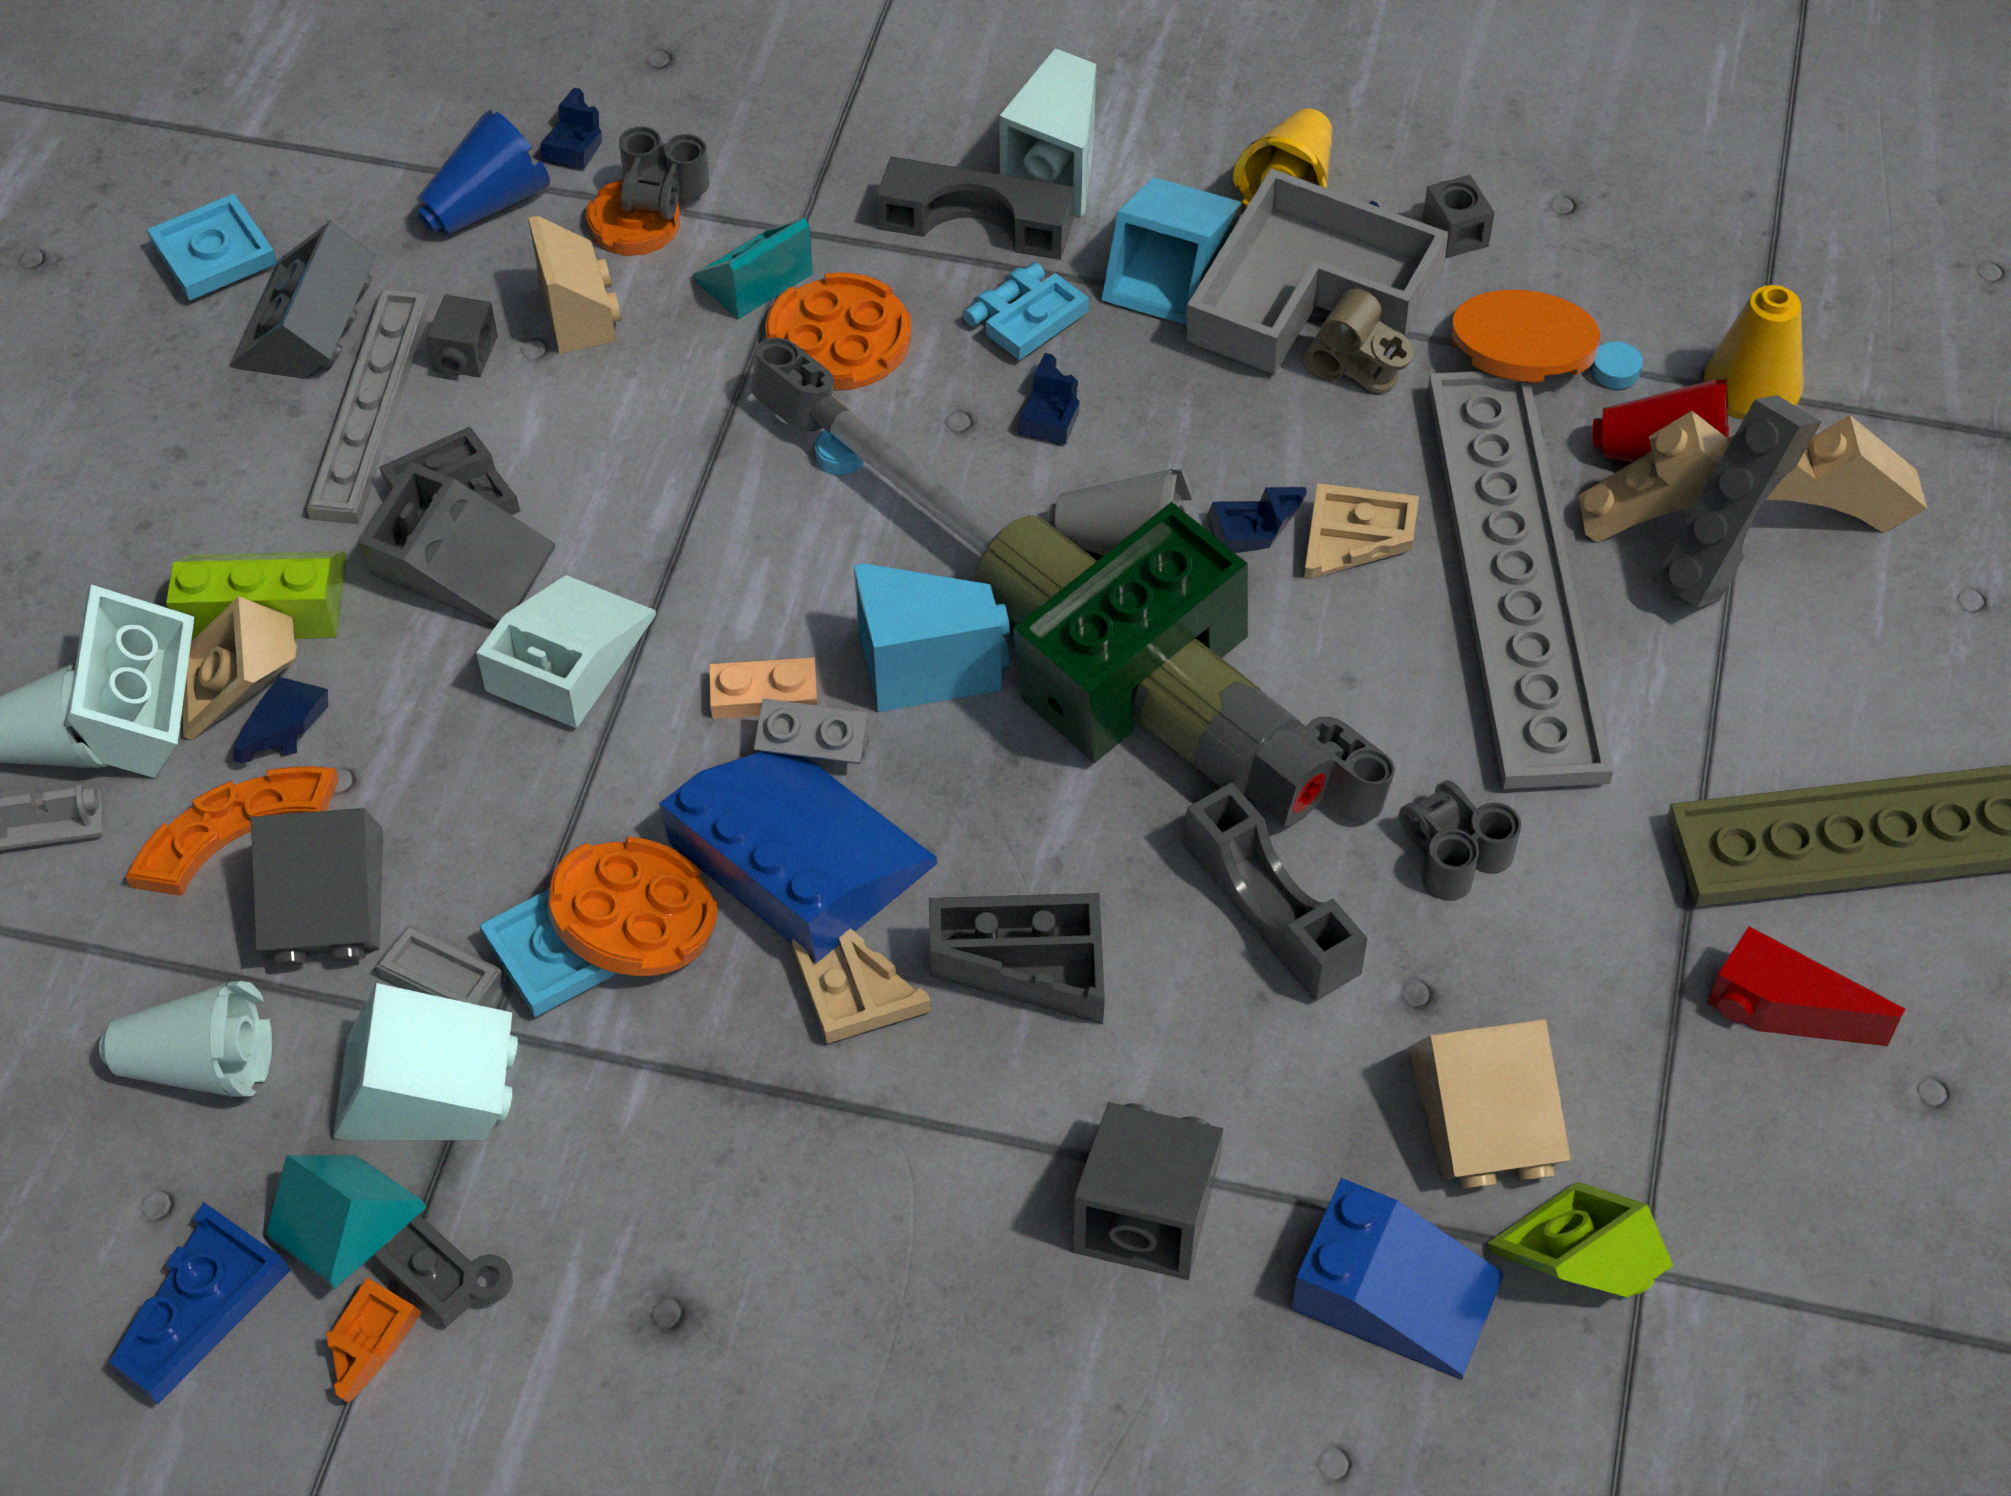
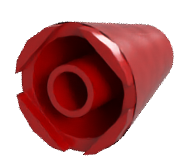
(1627, 426)

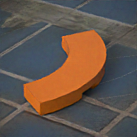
(221, 816)

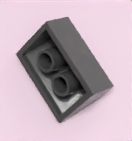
(306, 306)

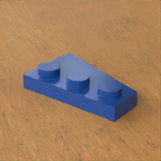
(203, 1298)

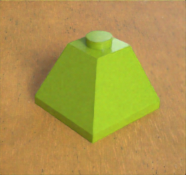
(1589, 1240)

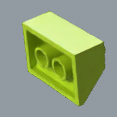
(292, 583)

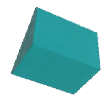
(759, 268)
(337, 1213)

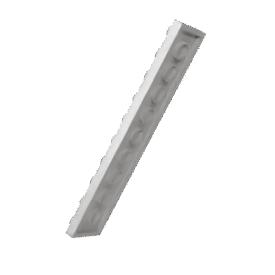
(1518, 583)

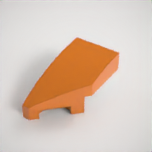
(368, 1336)

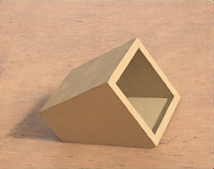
(1492, 1102)

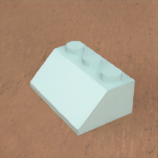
(130, 680)

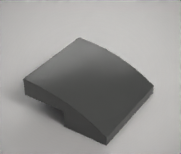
(464, 459)

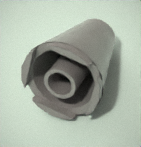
(1108, 513)

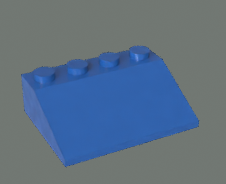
(793, 846)

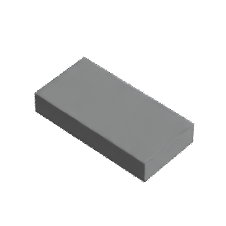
(438, 969)

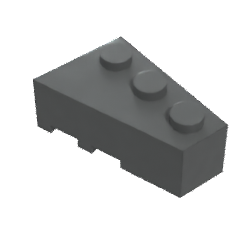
(1023, 948)

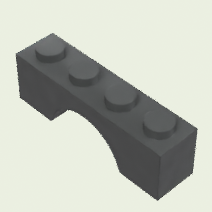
(925, 194)
(1755, 462)
(1308, 935)

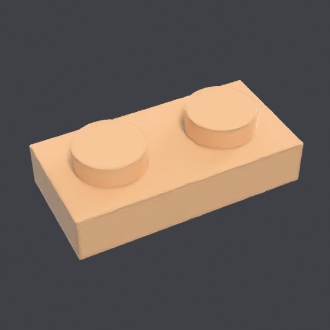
(741, 686)

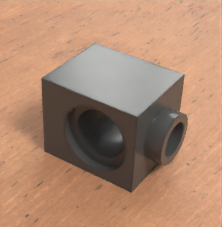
(1462, 212)
(462, 336)

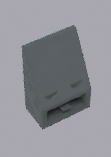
(453, 545)

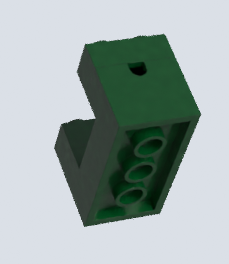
(1124, 622)

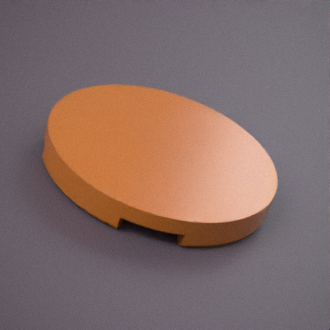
(845, 325)
(1525, 335)
(631, 906)

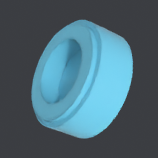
(1617, 365)
(834, 456)

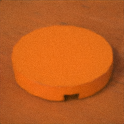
(624, 231)

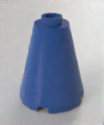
(481, 176)

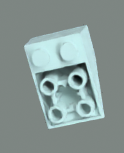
(561, 648)

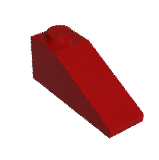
(1796, 996)

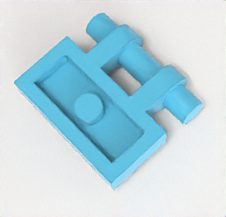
(1034, 317)

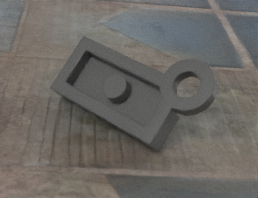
(439, 1273)

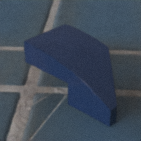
(575, 135)
(1052, 404)
(1255, 524)
(279, 717)

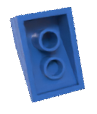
(1395, 1280)

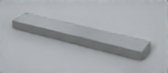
(369, 407)

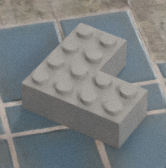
(1303, 251)

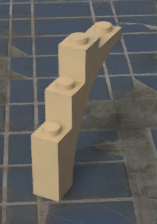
(1839, 470)

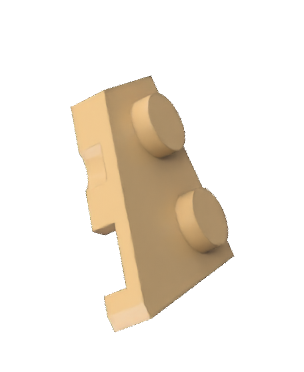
(1357, 527)
(857, 989)

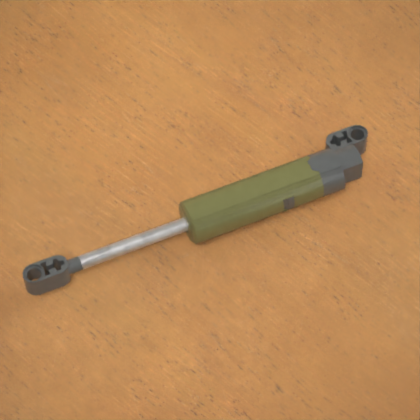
(1189, 703)

